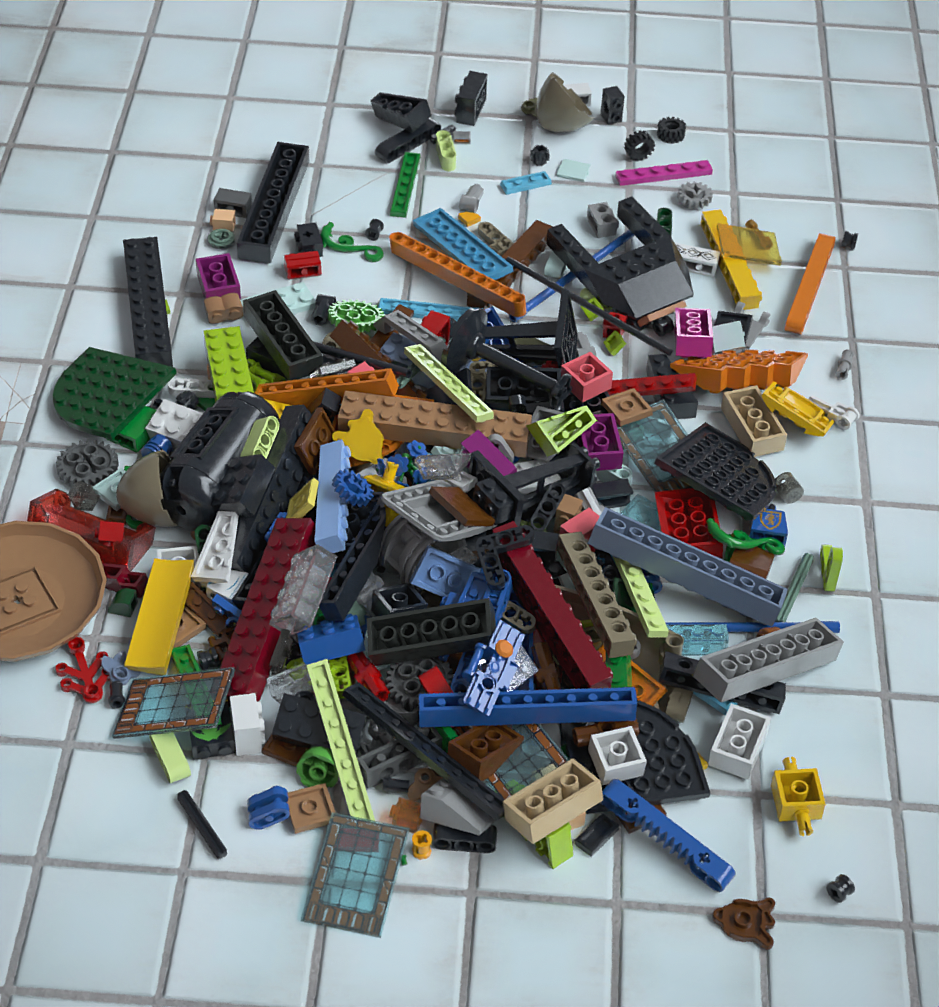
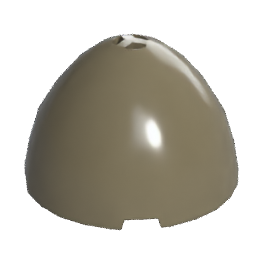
(560, 108)
(141, 492)

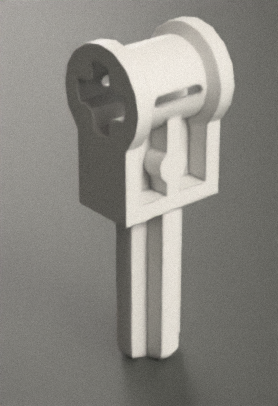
(838, 412)

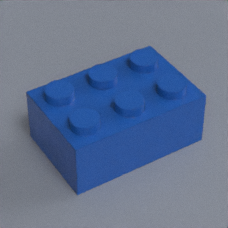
(331, 640)

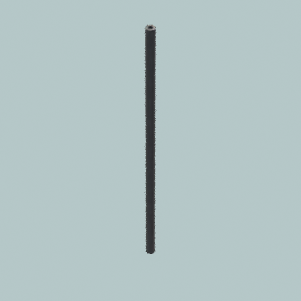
(591, 307)

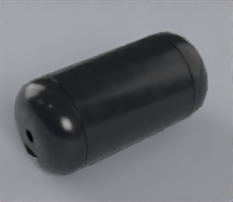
(205, 455)

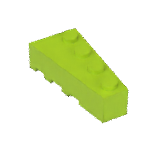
(556, 846)

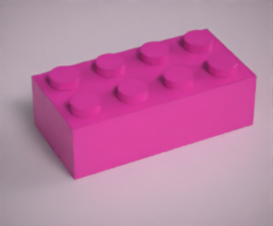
(693, 332)

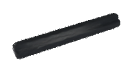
(202, 824)

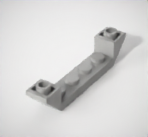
(413, 331)

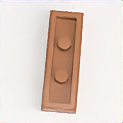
(661, 313)

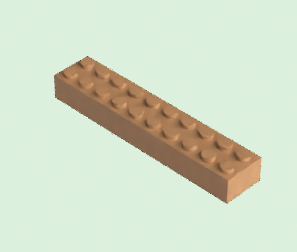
(432, 421)

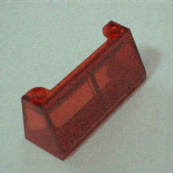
(57, 509)

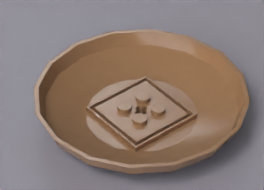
(54, 580)

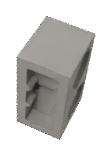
(602, 220)

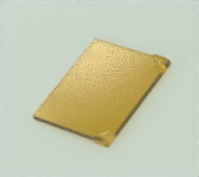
(748, 244)

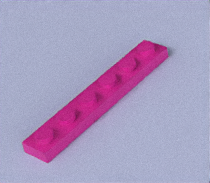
(664, 172)

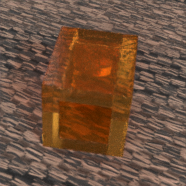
(406, 814)

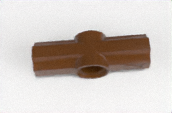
(548, 673)
(582, 734)

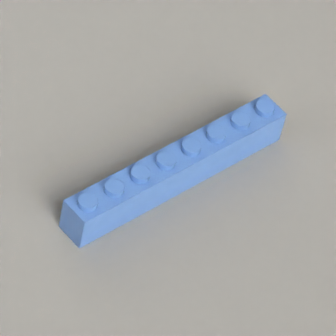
(331, 509)

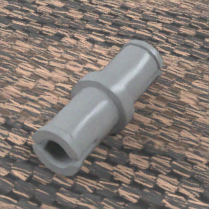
(844, 364)

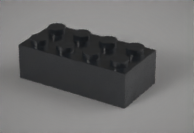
(302, 724)

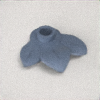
(116, 668)

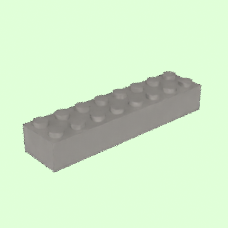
(767, 659)

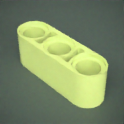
(445, 150)
(261, 437)
(170, 756)

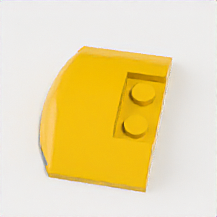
(798, 409)

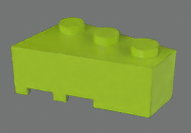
(560, 430)

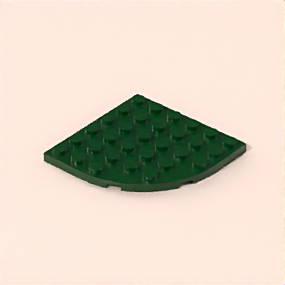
(107, 391)

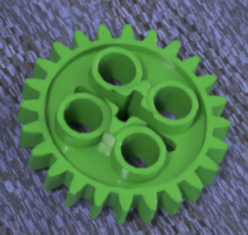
(359, 312)

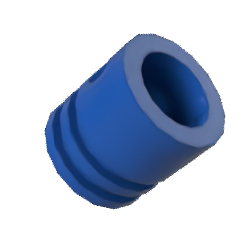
(157, 443)

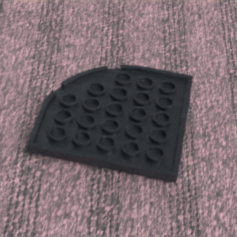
(721, 470)
(672, 760)

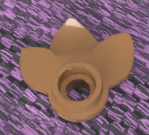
(419, 786)

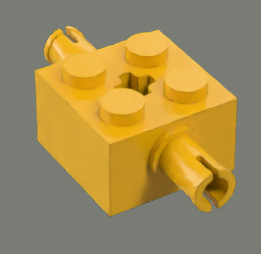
(385, 484)
(798, 795)

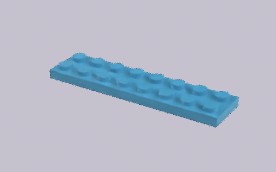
(462, 244)

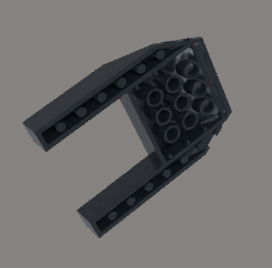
(636, 280)
(356, 562)

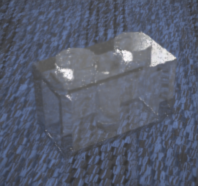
(290, 682)

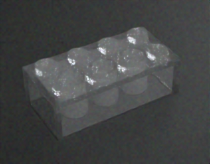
(303, 589)

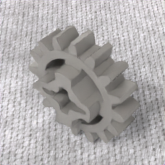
(695, 195)

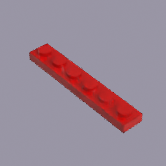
(656, 385)

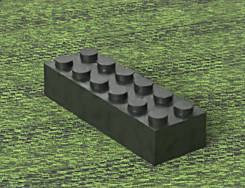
(282, 335)
(430, 632)

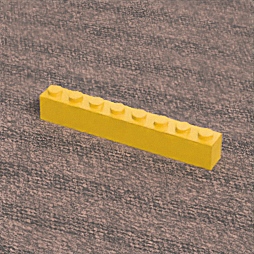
(734, 270)

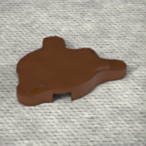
(747, 920)

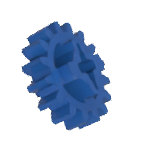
(352, 488)

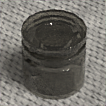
(789, 490)

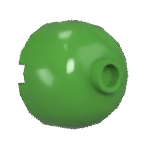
(317, 767)

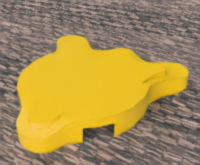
(363, 438)

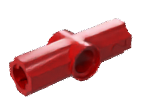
(368, 675)

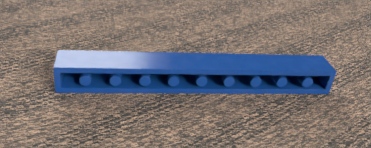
(531, 707)

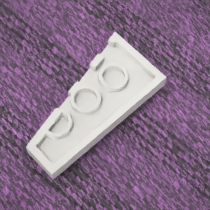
(217, 553)

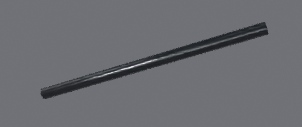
(377, 364)

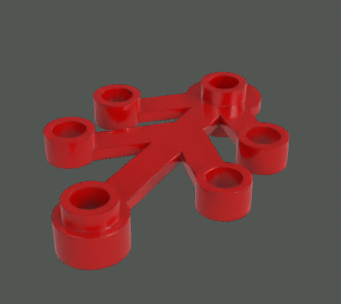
(91, 691)

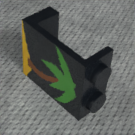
(214, 741)

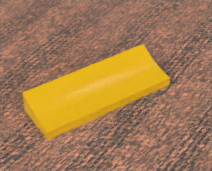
(159, 616)

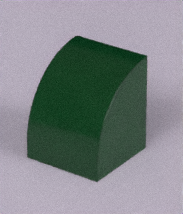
(124, 602)

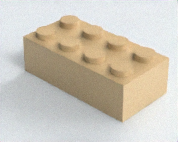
(753, 421)
(552, 801)

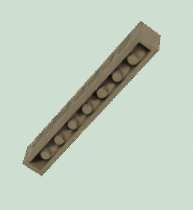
(596, 595)

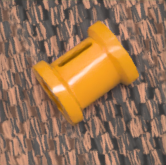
(420, 848)

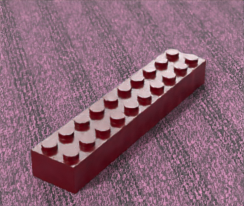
(554, 617)
(253, 637)

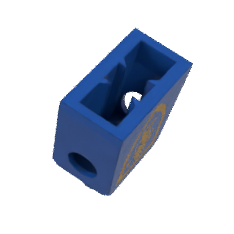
(770, 524)

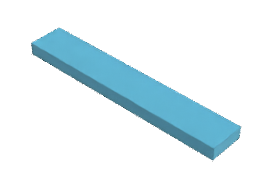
(423, 308)

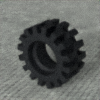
(671, 129)
(636, 139)

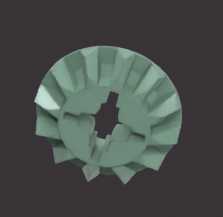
(215, 237)

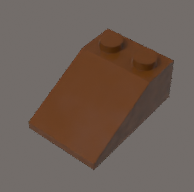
(753, 560)
(484, 748)

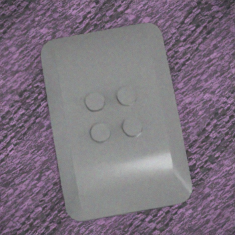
(428, 514)

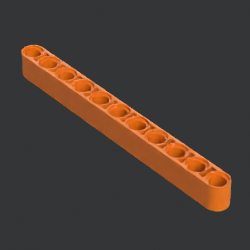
(458, 274)

